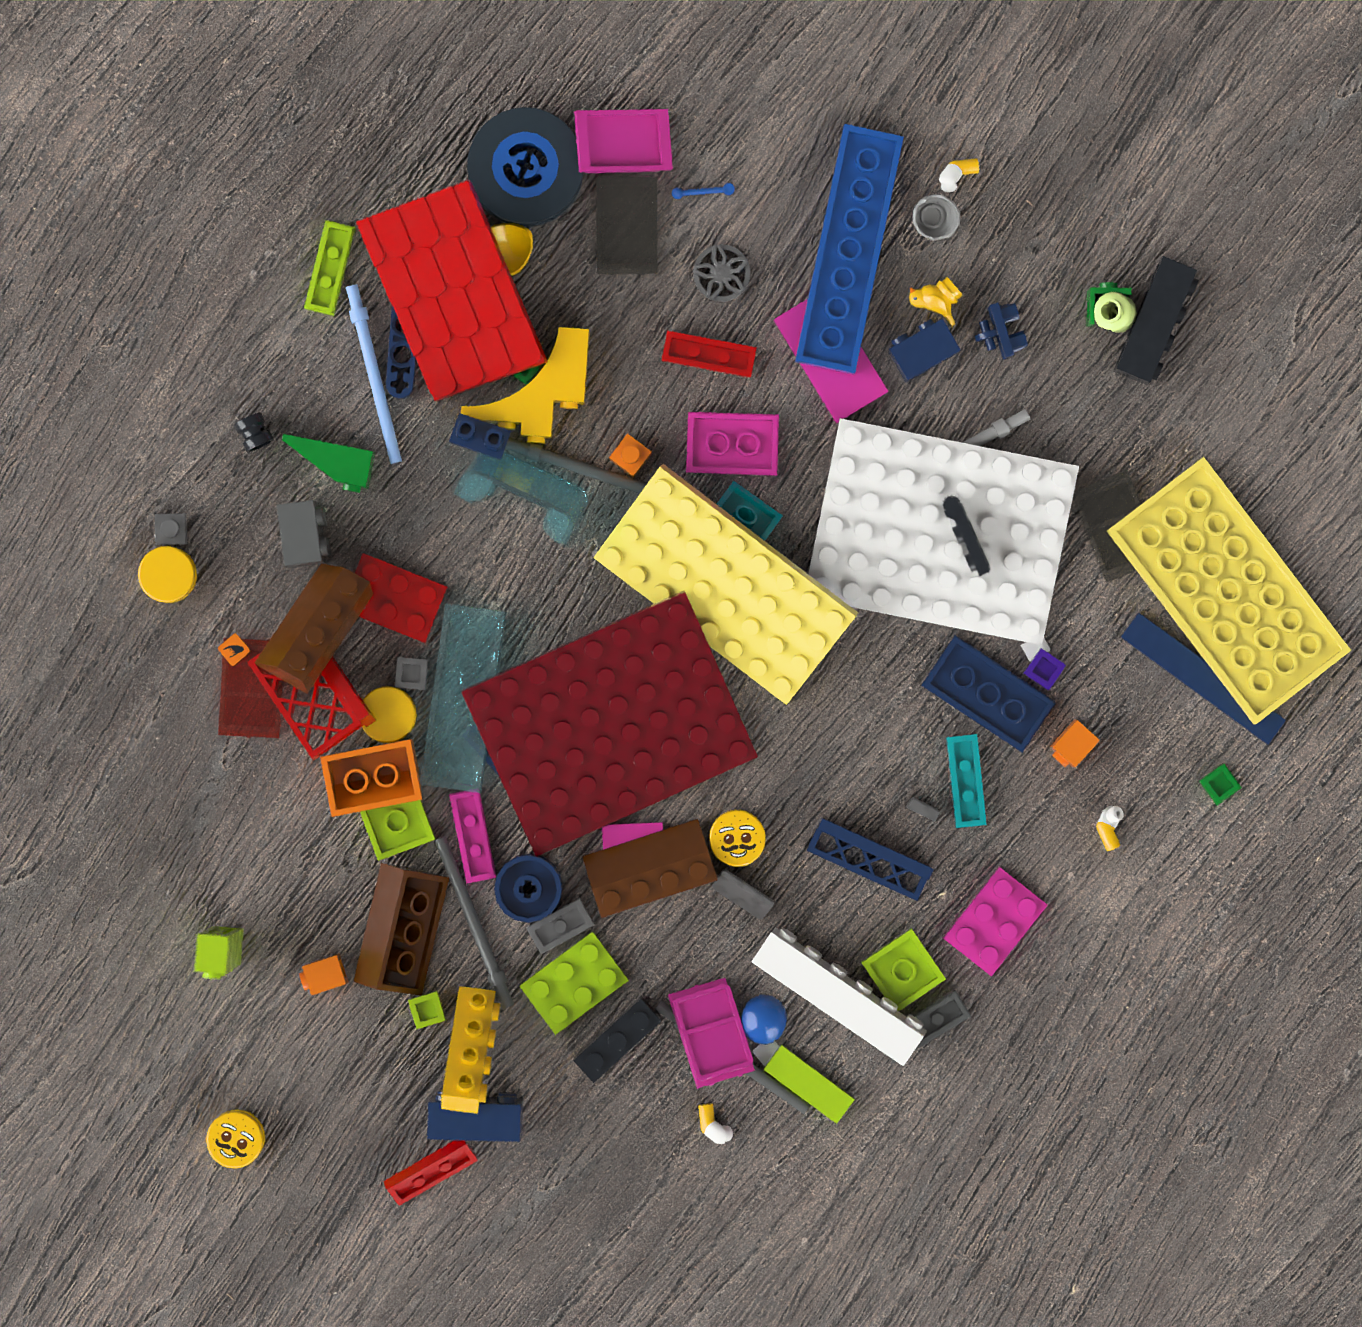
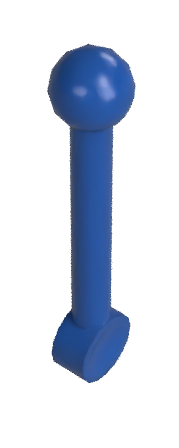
(728, 189)

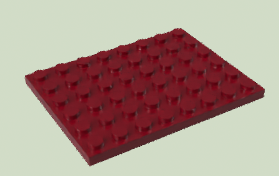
(609, 723)

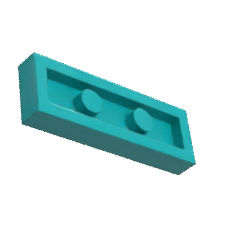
(966, 781)

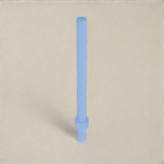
(359, 317)

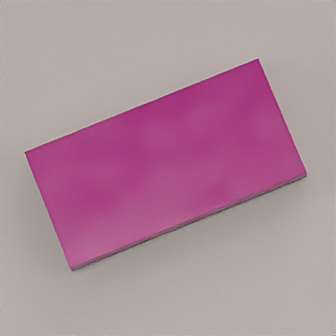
(838, 390)

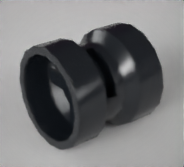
(253, 431)

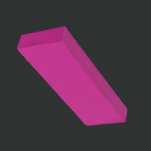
(472, 836)

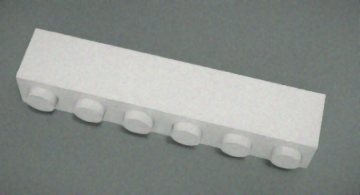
(839, 995)

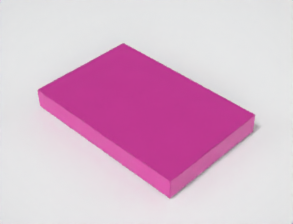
(732, 443)

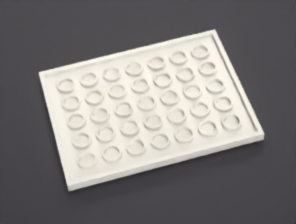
(895, 552)

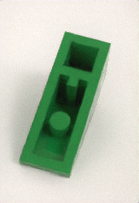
(341, 463)

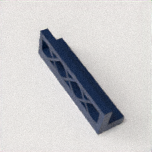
(873, 848)

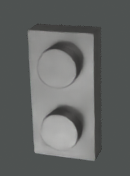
(560, 926)

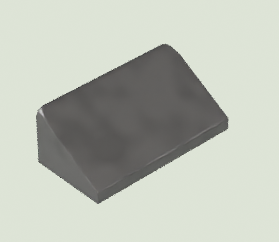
(743, 894)

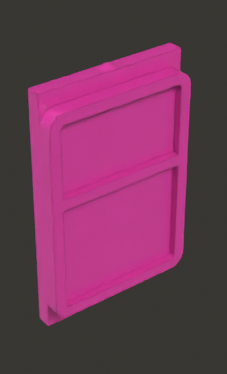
(623, 140)
(711, 1032)

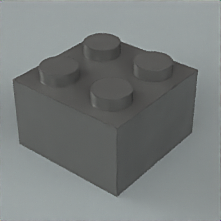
(303, 533)

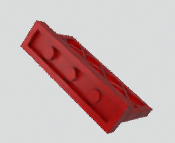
(343, 692)

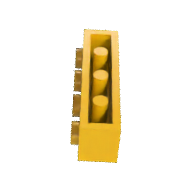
(468, 1050)

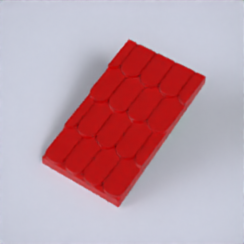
(452, 291)

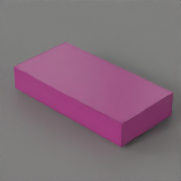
(619, 833)

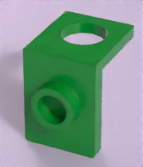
(1092, 292)

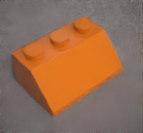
(371, 777)

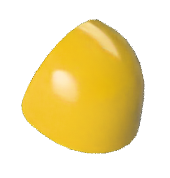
(515, 245)

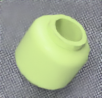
(1107, 307)

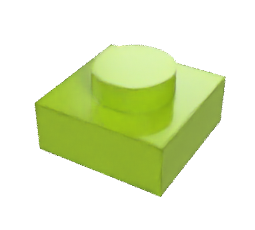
(427, 1010)

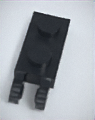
(965, 534)

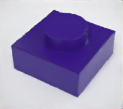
(1044, 669)

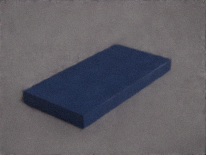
(988, 693)

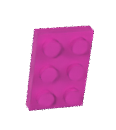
(995, 921)

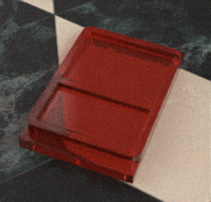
(244, 702)

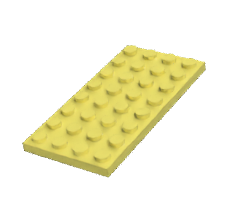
(1228, 590)
(743, 591)

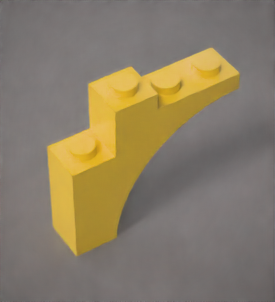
(559, 381)

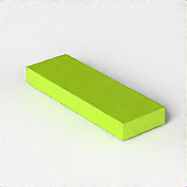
(329, 268)
(808, 1084)

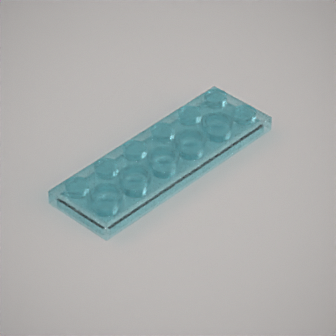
(466, 655)

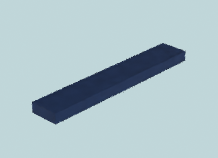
(1195, 674)

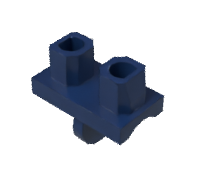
(999, 317)
(480, 436)

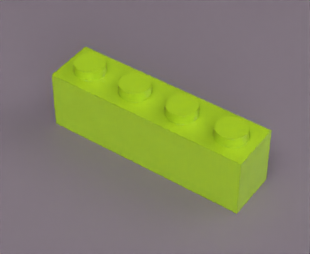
(218, 951)

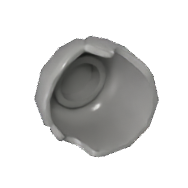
(936, 217)

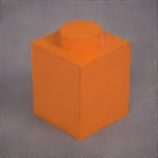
(630, 455)
(1073, 744)
(323, 974)

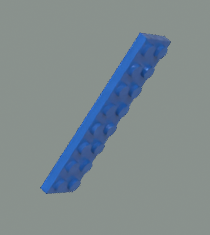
(849, 249)

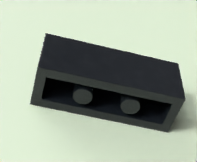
(617, 1039)

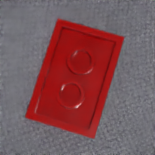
(400, 598)

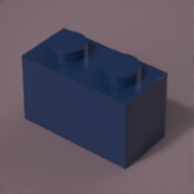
(924, 349)

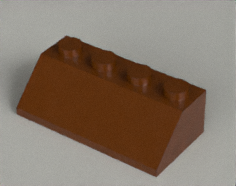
(315, 626)
(649, 868)
(401, 929)

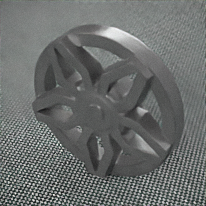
(721, 273)

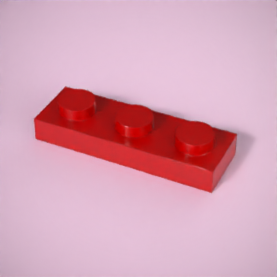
(708, 354)
(430, 1171)

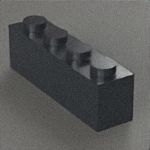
(1155, 321)

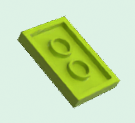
(574, 982)

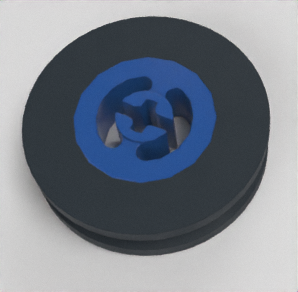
(491, 156)

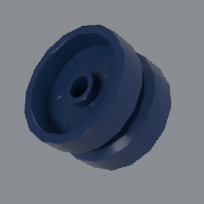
(523, 905)

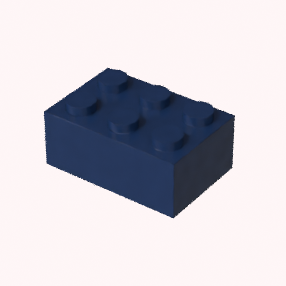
(496, 1120)

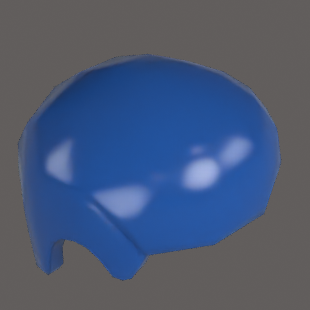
(763, 1019)

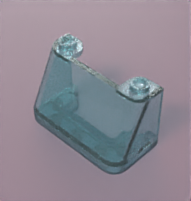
(563, 499)

